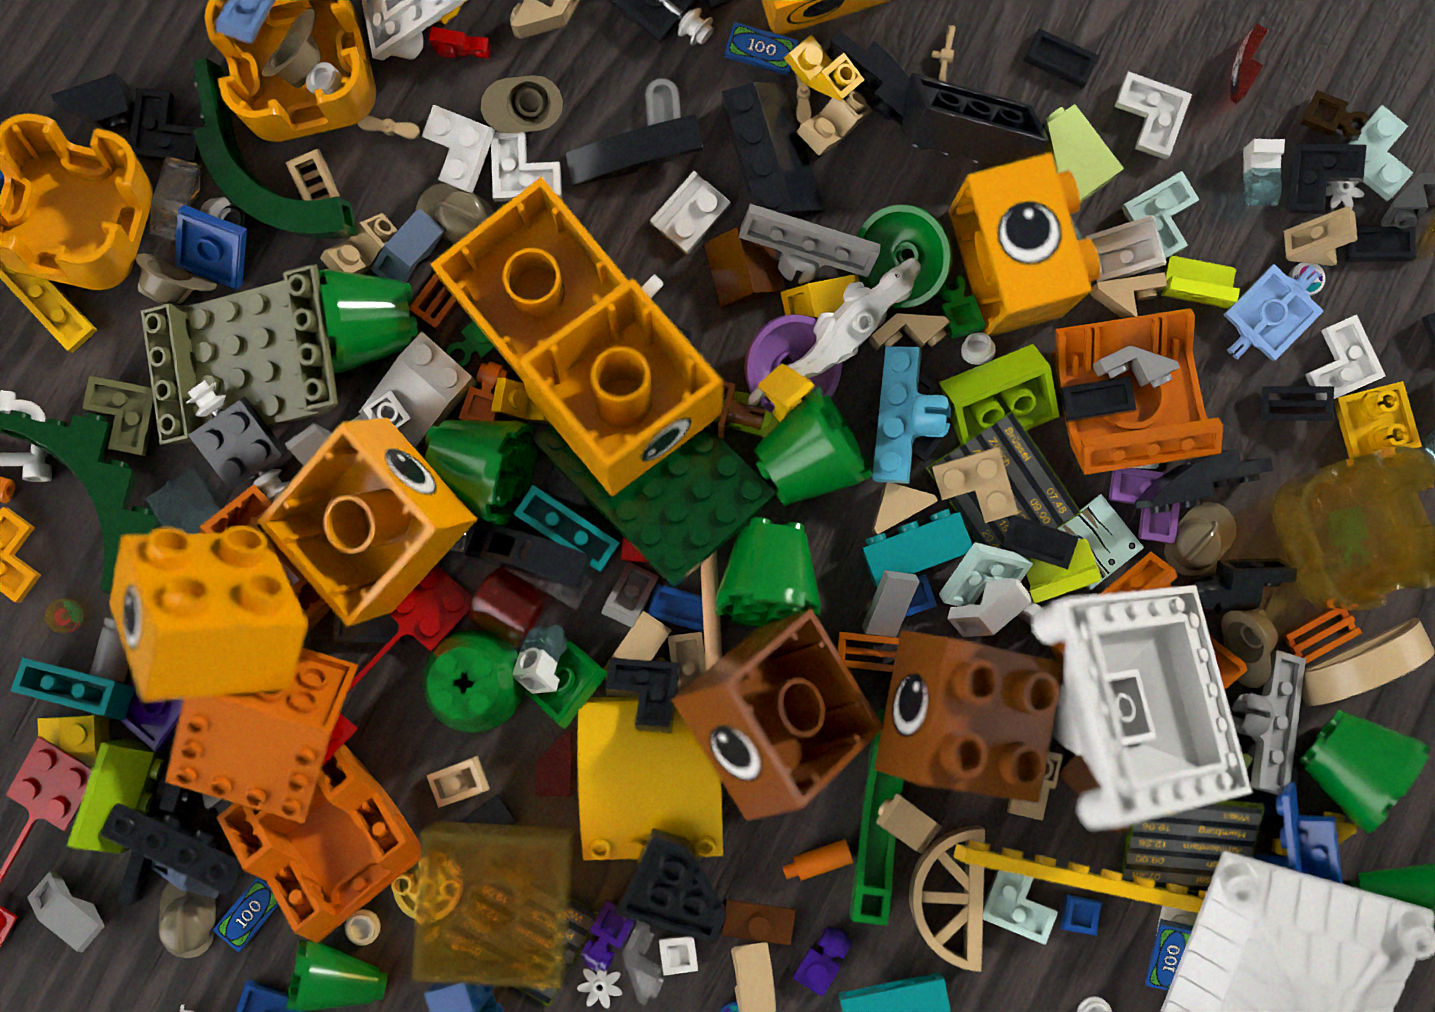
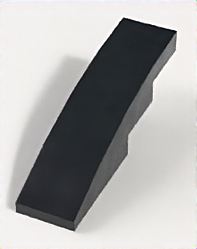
(634, 150)

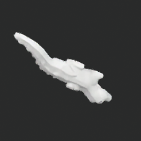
(855, 320)

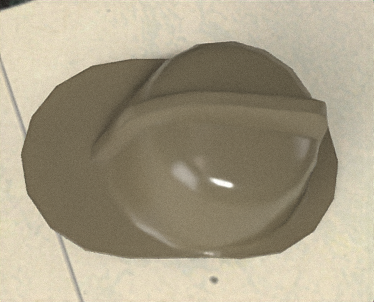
(296, 53)
(521, 104)
(454, 210)
(168, 283)
(1201, 539)
(1252, 640)
(186, 922)

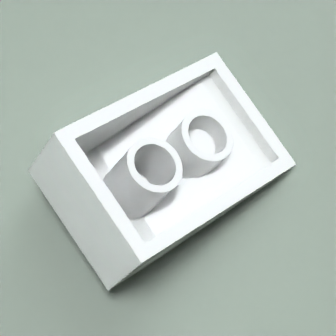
(426, 386)

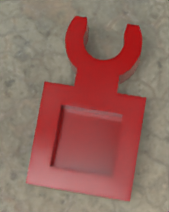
(454, 43)

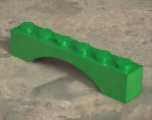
(875, 846)

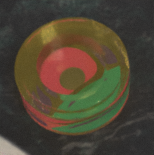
(64, 615)

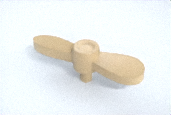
(946, 54)
(803, 108)
(389, 127)

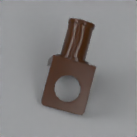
(738, 412)

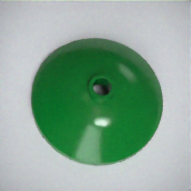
(907, 228)

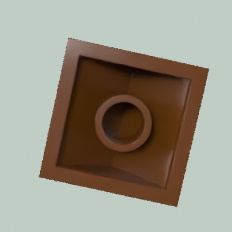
(742, 269)

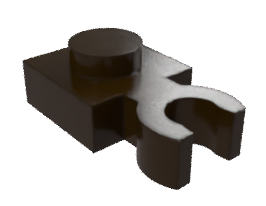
(1328, 114)

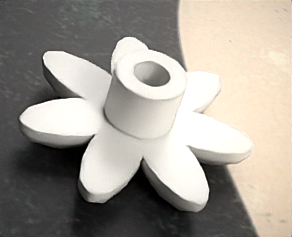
(1339, 193)
(595, 992)

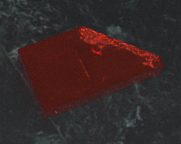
(554, 768)

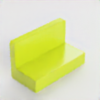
(1200, 282)
(1050, 580)

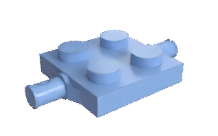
(1273, 312)

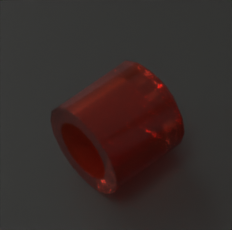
(507, 606)

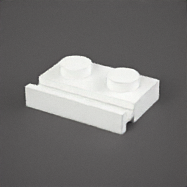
(690, 212)
(1128, 249)

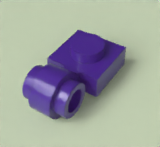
(610, 930)
(818, 968)

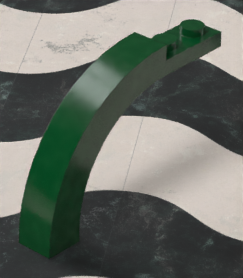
(221, 155)

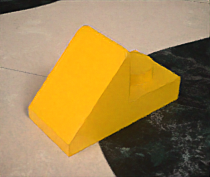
(785, 389)

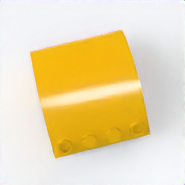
(642, 783)

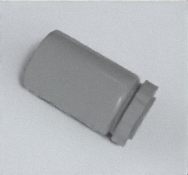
(110, 656)

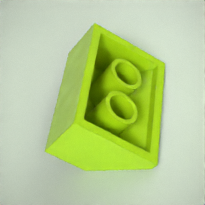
(1011, 382)
(121, 774)

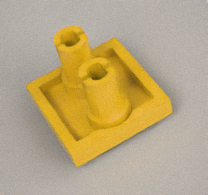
(1377, 419)

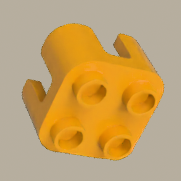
(272, 105)
(70, 207)

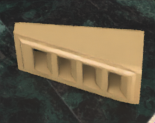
(302, 161)

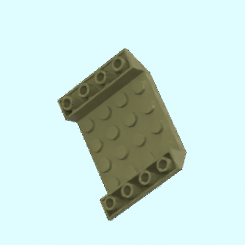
(249, 343)

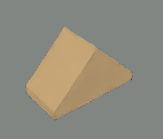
(898, 504)

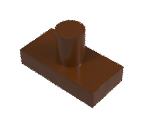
(758, 922)

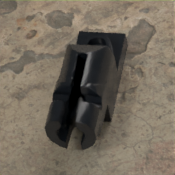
(1240, 583)

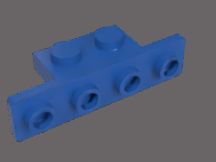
(1308, 839)

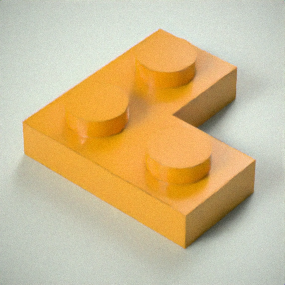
(15, 575)

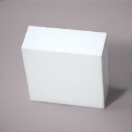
(678, 954)

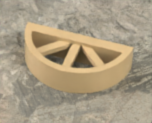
(1367, 664)
(970, 916)

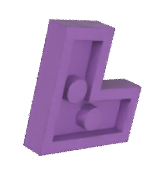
(1127, 487)

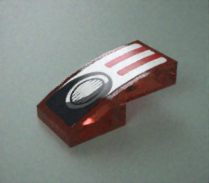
(1245, 68)

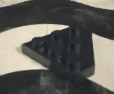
(672, 889)

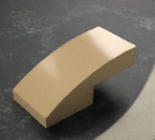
(754, 978)

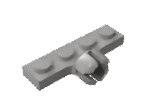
(807, 245)
(1273, 722)

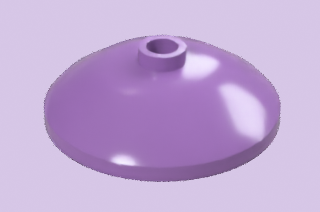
(790, 339)

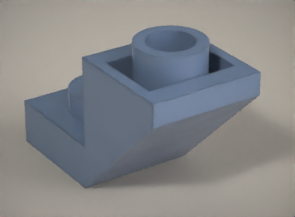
(408, 247)

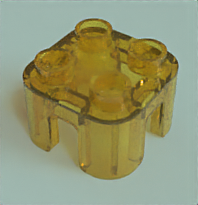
(1359, 528)

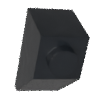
(100, 101)

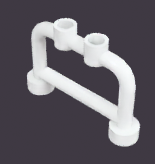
(33, 462)

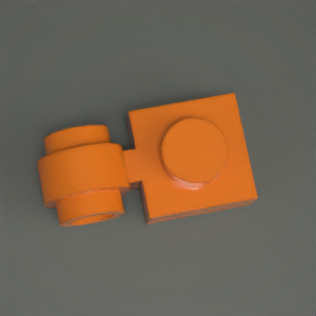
(479, 402)

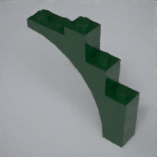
(109, 484)

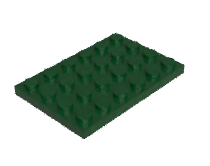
(678, 506)

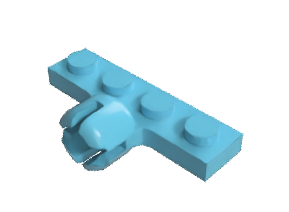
(904, 415)

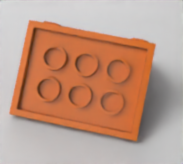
(263, 744)

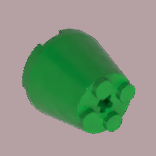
(365, 317)
(812, 451)
(484, 463)
(768, 575)
(489, 664)
(1363, 766)

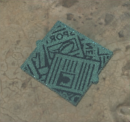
(184, 503)

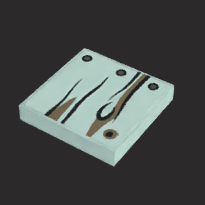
(1107, 536)

